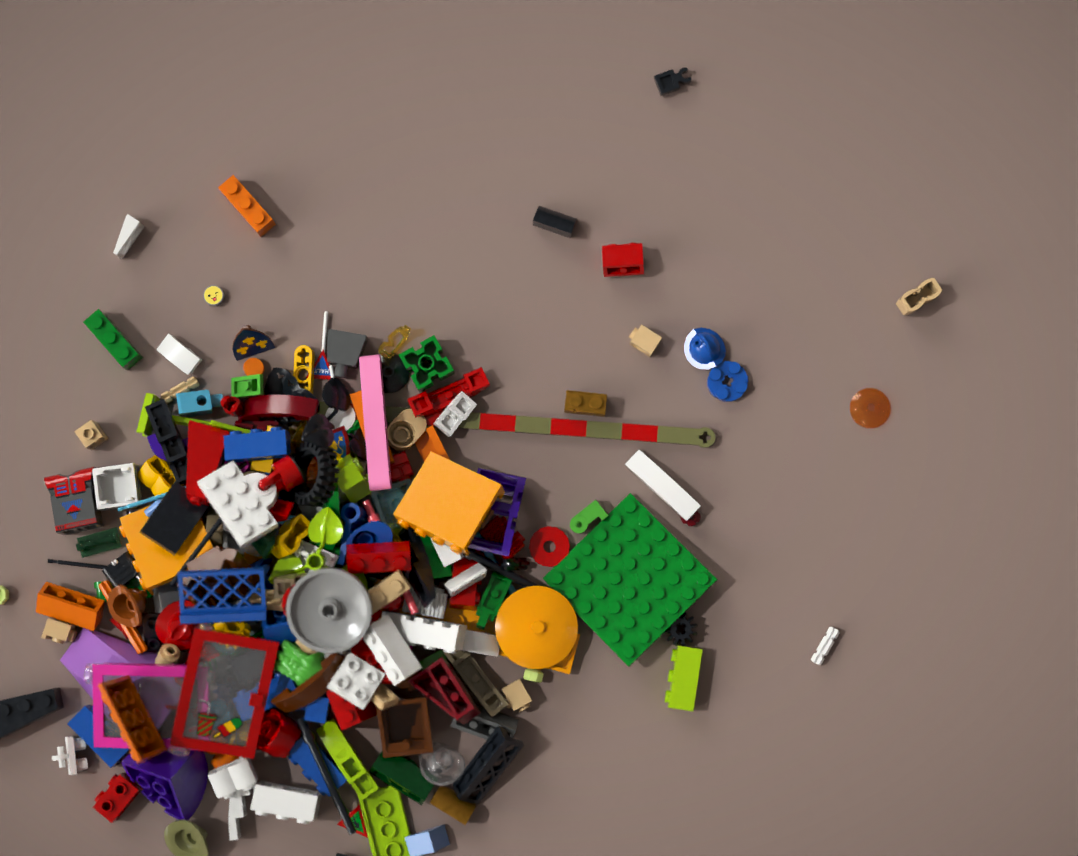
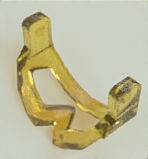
(404, 332)

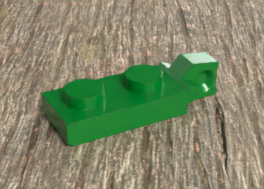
(492, 599)

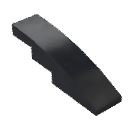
(169, 438)
(420, 574)

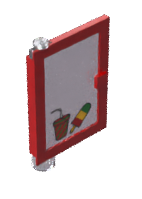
(223, 693)

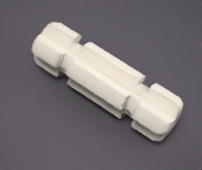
(825, 645)

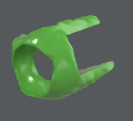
(296, 663)

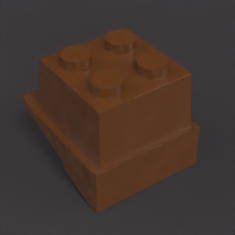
(405, 728)

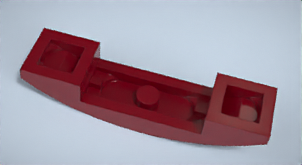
(279, 406)

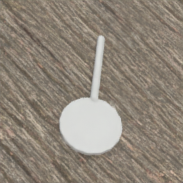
(341, 418)

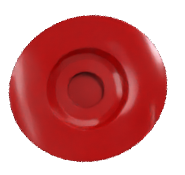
(169, 627)

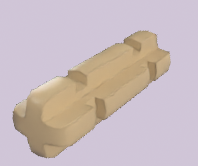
(191, 383)

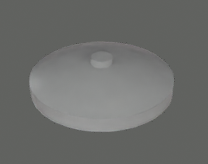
(329, 610)

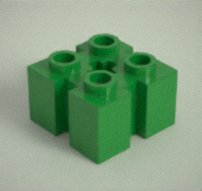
(414, 361)

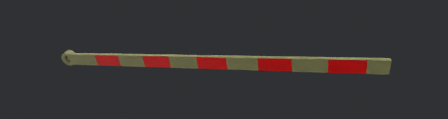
(567, 427)

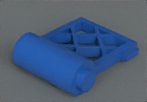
(355, 517)

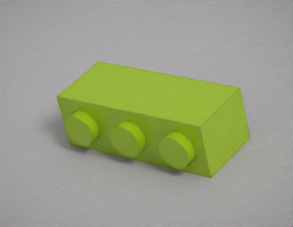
(683, 678)

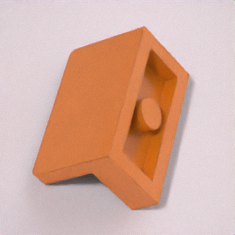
(429, 443)

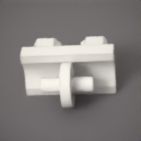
(74, 765)

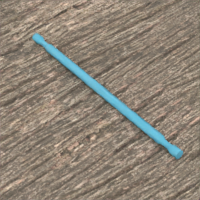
(142, 501)

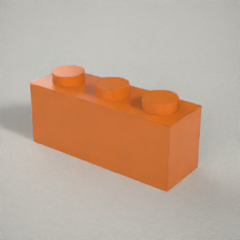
(247, 205)
(70, 606)

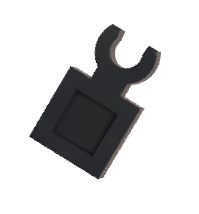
(669, 81)

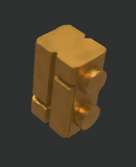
(585, 403)

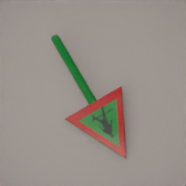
(358, 821)

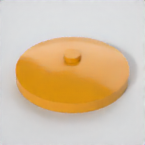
(536, 627)

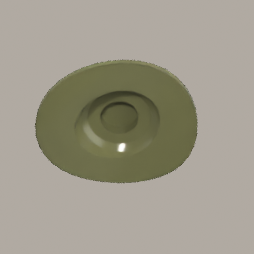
(186, 839)

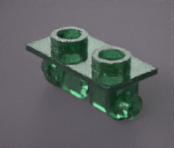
(98, 542)

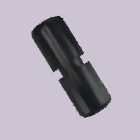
(512, 564)

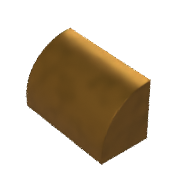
(448, 802)

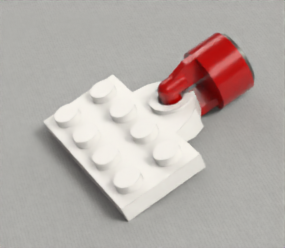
(246, 500)

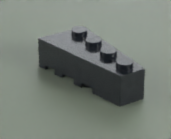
(27, 709)

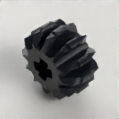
(687, 629)

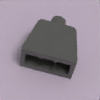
(344, 350)

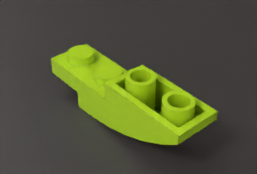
(347, 759)

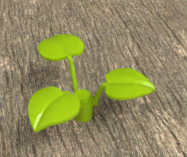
(323, 528)

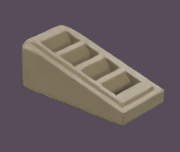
(217, 537)

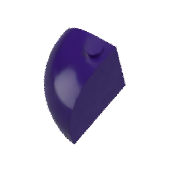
(172, 781)

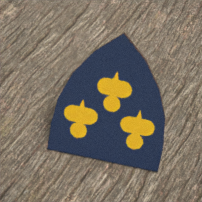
(250, 342)

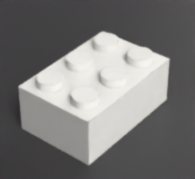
(286, 802)

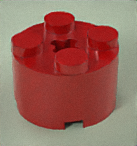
(277, 734)

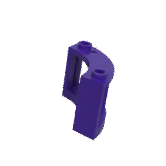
(513, 487)

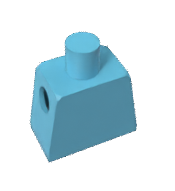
(189, 406)

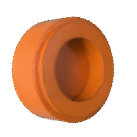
(253, 366)

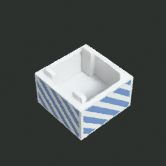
(116, 486)

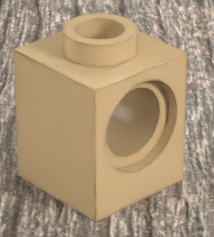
(644, 340)
(91, 435)

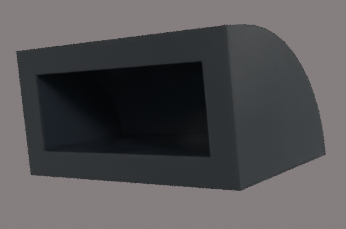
(554, 221)

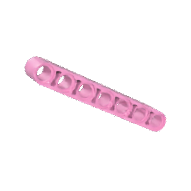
(375, 422)

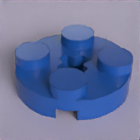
(723, 392)

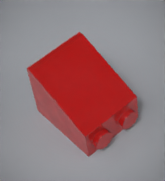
(348, 713)

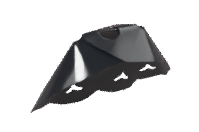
(280, 386)

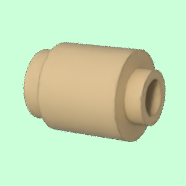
(168, 654)

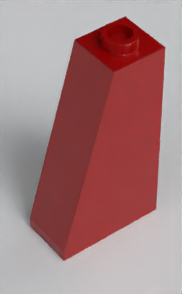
(203, 457)

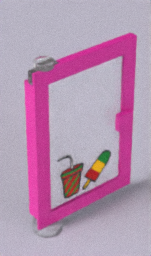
(157, 686)

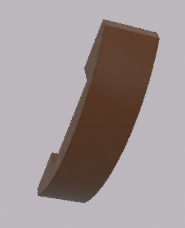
(311, 688)

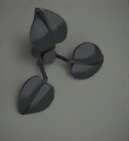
(319, 429)

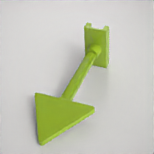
(145, 426)

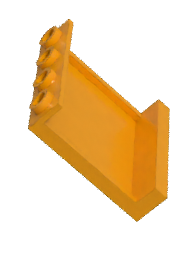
(447, 503)
(151, 560)

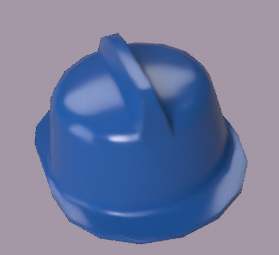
(371, 533)

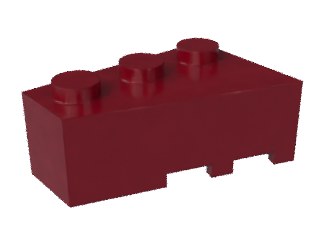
(446, 690)

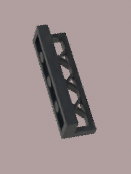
(482, 766)

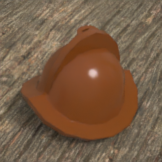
(127, 605)

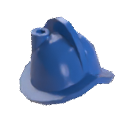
(704, 348)

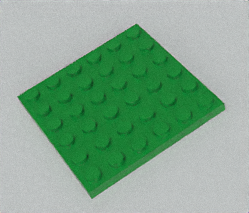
(630, 579)

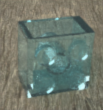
(387, 501)

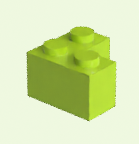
(351, 478)

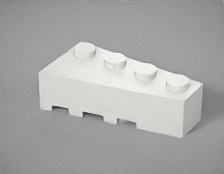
(429, 632)

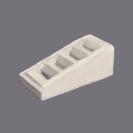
(128, 235)

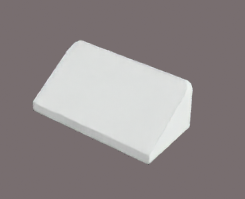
(465, 579)

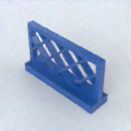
(220, 612)

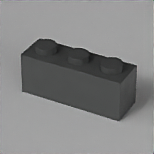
(484, 724)

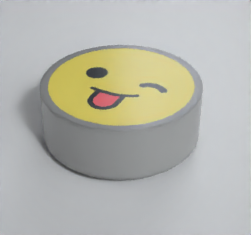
(213, 295)

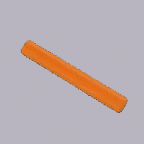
(131, 632)

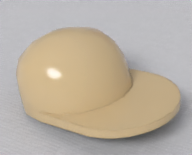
(405, 430)

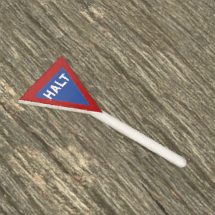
(321, 366)

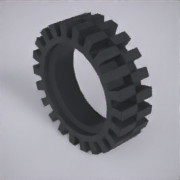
(325, 476)

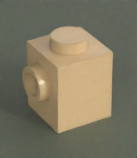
(516, 696)

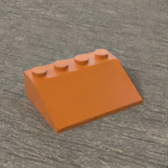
(132, 718)

